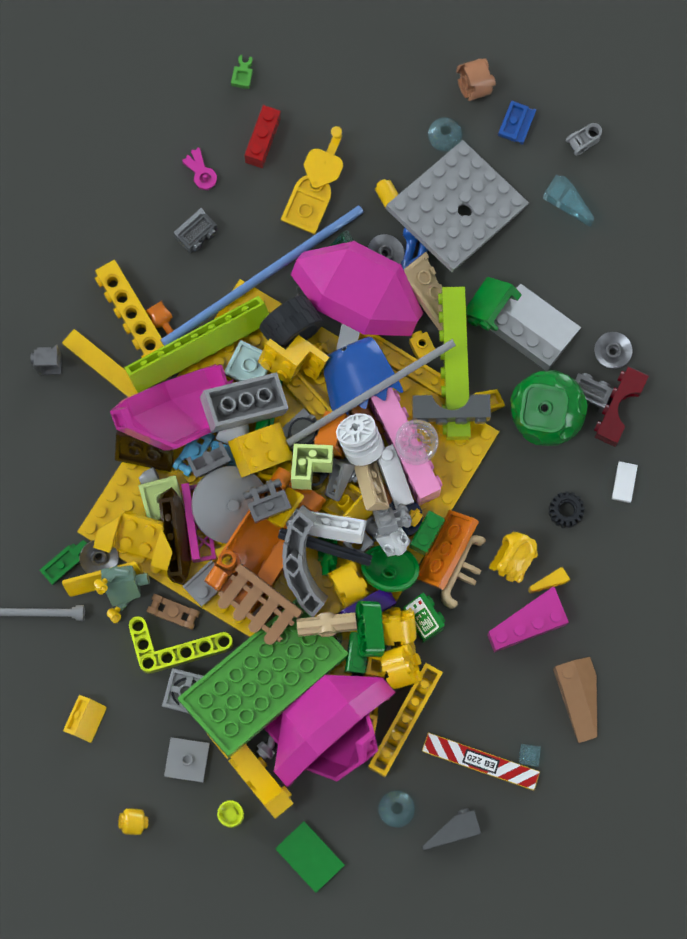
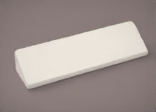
(336, 527)

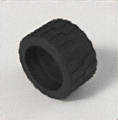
(290, 320)

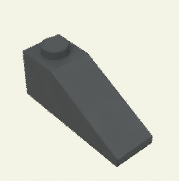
(458, 828)

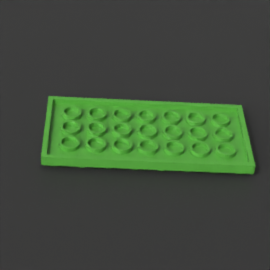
(259, 683)

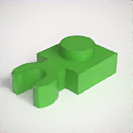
(242, 75)

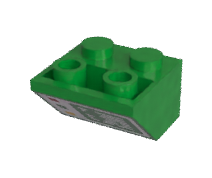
(426, 618)

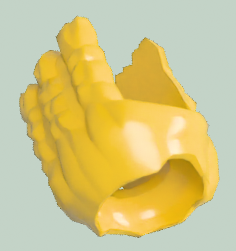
(514, 556)

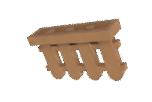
(255, 594)

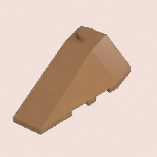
(579, 692)

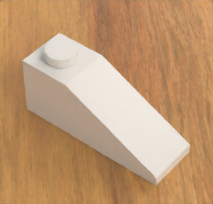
(394, 477)

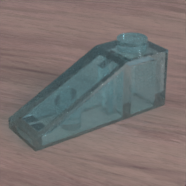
(565, 196)

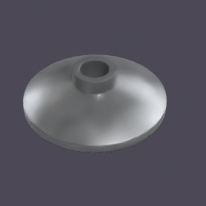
(388, 245)
(617, 342)
(91, 563)

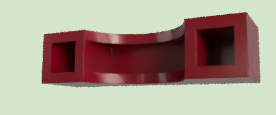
(630, 385)

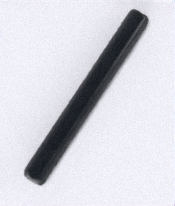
(333, 549)

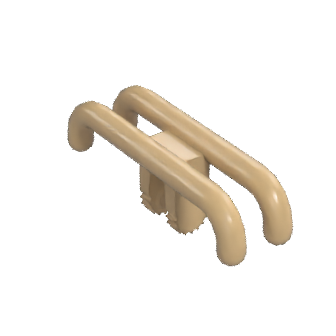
(445, 594)

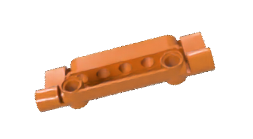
(258, 544)

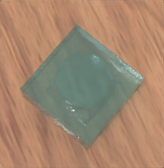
(529, 755)

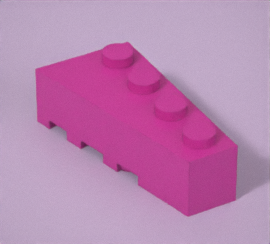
(533, 620)

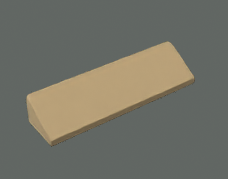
(371, 487)

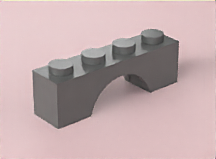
(476, 409)

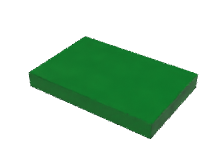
(309, 856)

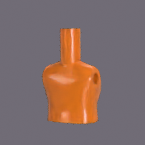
(160, 317)

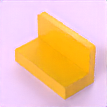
(85, 718)

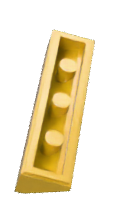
(85, 583)

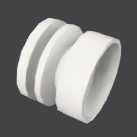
(360, 439)

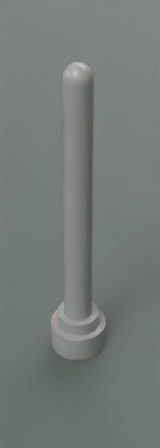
(76, 613)

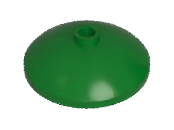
(390, 572)

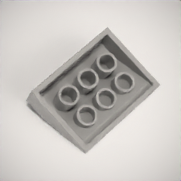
(535, 328)

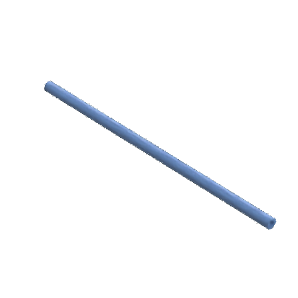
(261, 276)

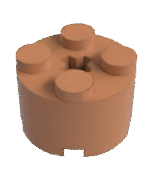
(475, 79)

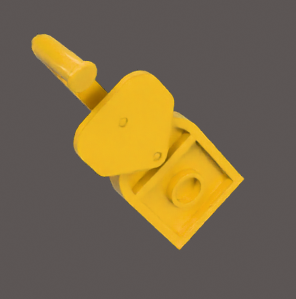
(309, 203)

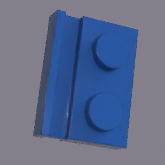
(516, 122)

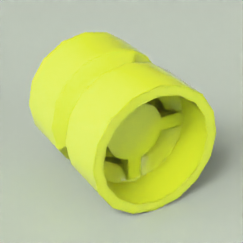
(230, 814)

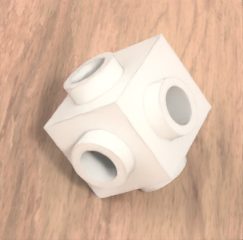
(394, 543)

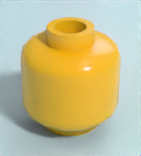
(132, 821)

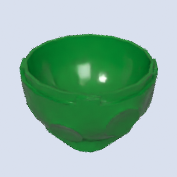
(565, 408)

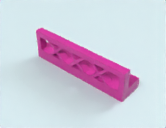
(192, 528)

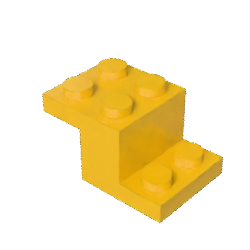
(289, 362)

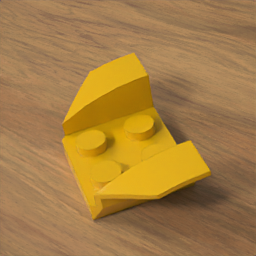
(136, 535)

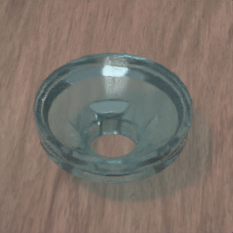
(441, 141)
(388, 816)

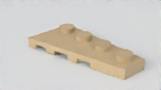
(425, 286)

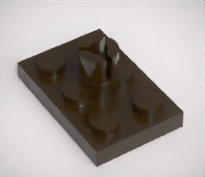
(141, 453)

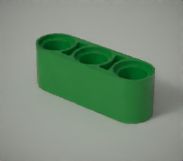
(370, 629)

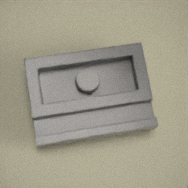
(198, 588)

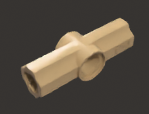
(326, 624)

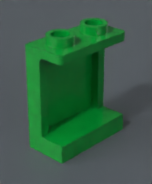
(489, 302)

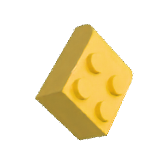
(260, 449)

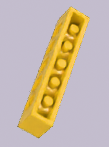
(112, 272)
(405, 720)

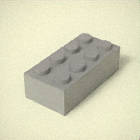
(244, 402)

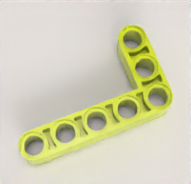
(175, 651)

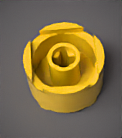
(348, 584)
(399, 626)
(401, 666)

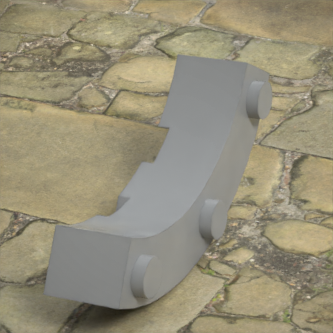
(295, 565)

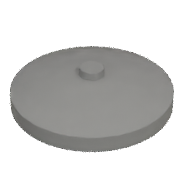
(220, 502)

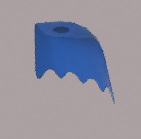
(356, 371)

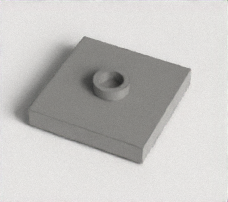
(186, 760)

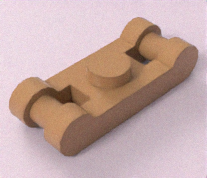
(173, 612)

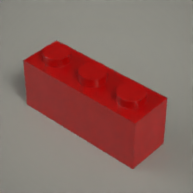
(262, 136)

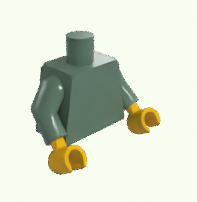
(121, 587)

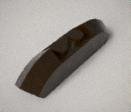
(175, 530)

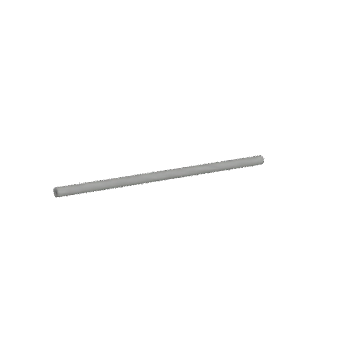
(371, 392)

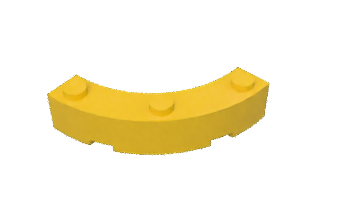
(260, 781)

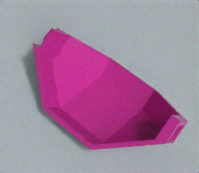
(358, 289)
(169, 411)
(323, 717)
(343, 755)

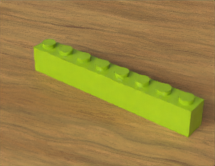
(197, 344)
(456, 359)

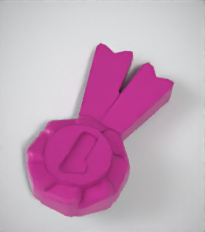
(204, 177)

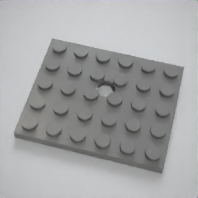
(432, 201)

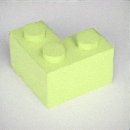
(310, 459)

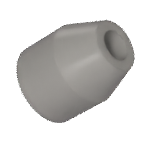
(148, 476)

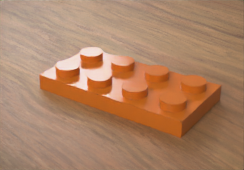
(447, 549)

